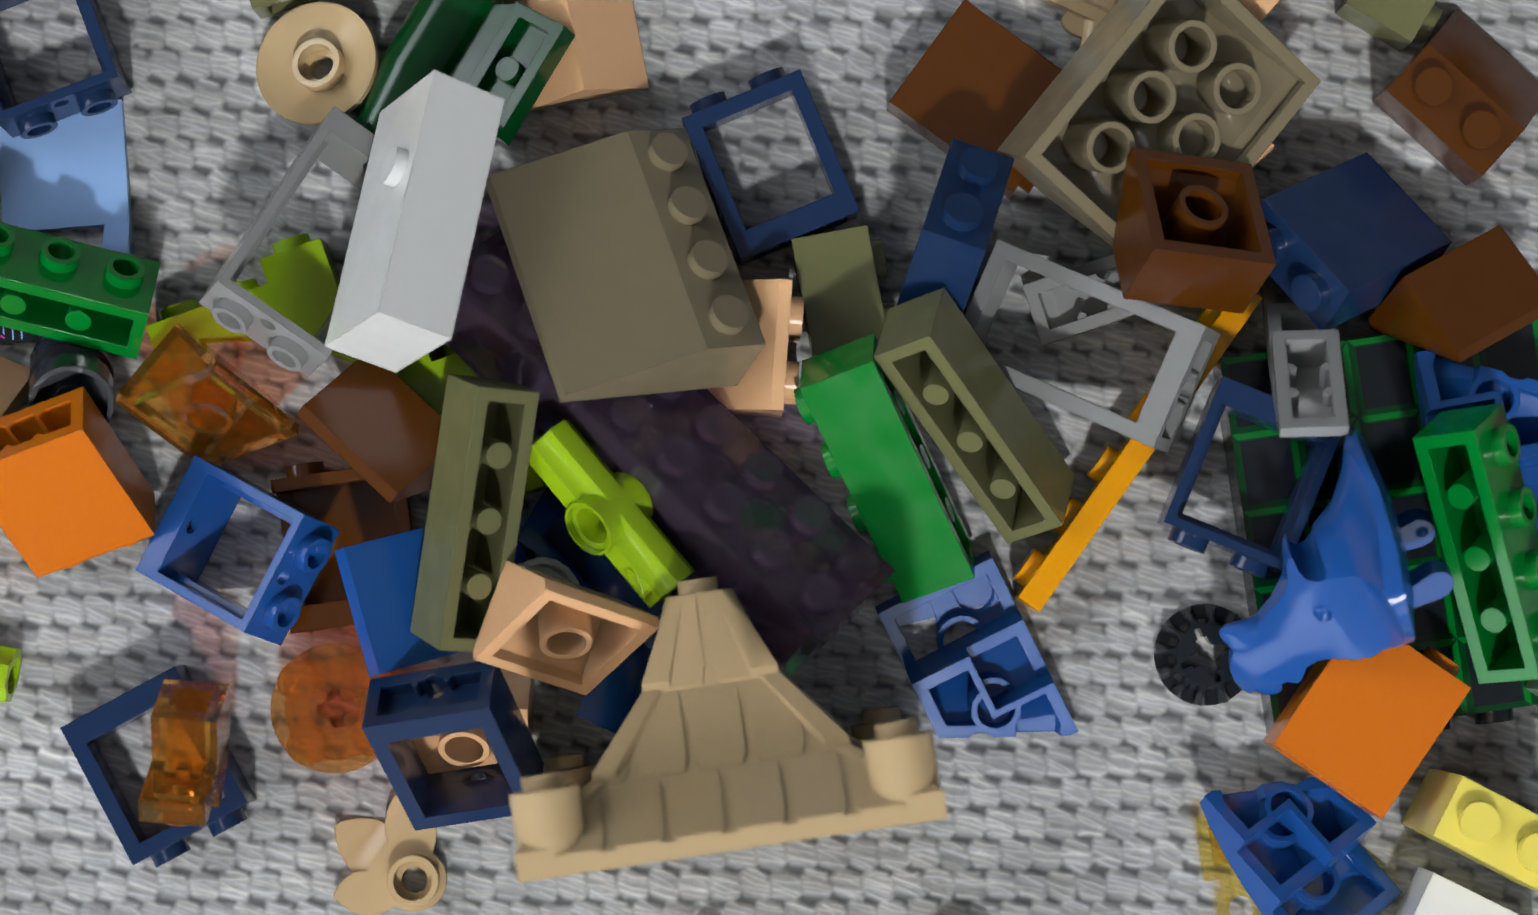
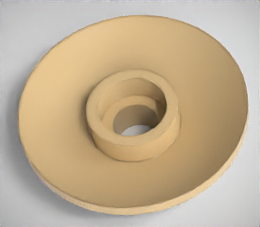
(299, 45)

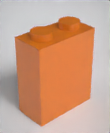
(69, 485)
(1369, 721)

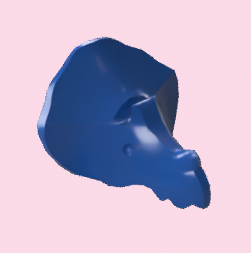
(1341, 587)

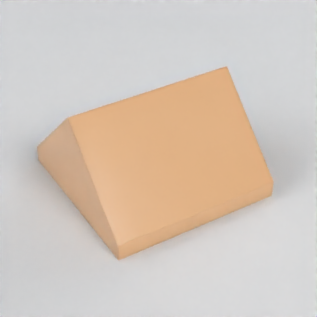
(602, 57)
(558, 630)

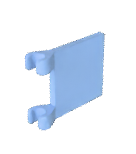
(70, 178)

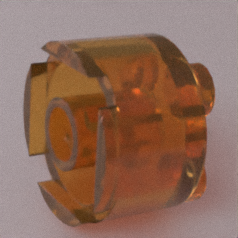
(301, 713)

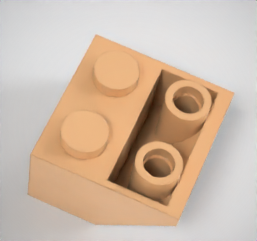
(770, 377)

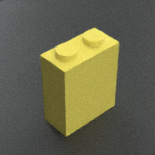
(1477, 825)

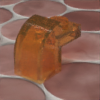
(187, 753)

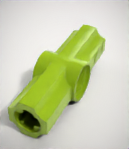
(608, 513)

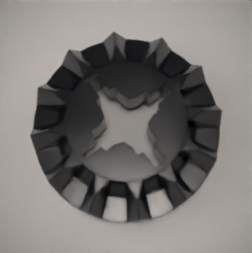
(1178, 642)

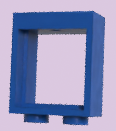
(180, 554)

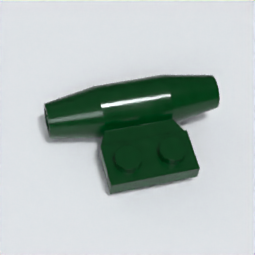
(477, 42)

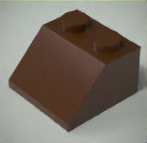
(1461, 98)
(1191, 232)

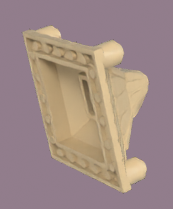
(721, 759)

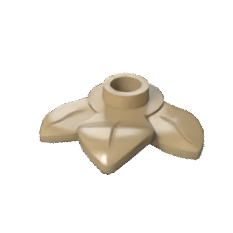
(378, 859)

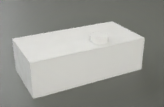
(415, 223)

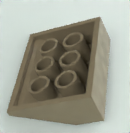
(1158, 79)
(626, 268)

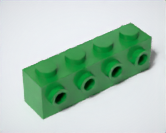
(74, 291)
(886, 469)
(1486, 535)

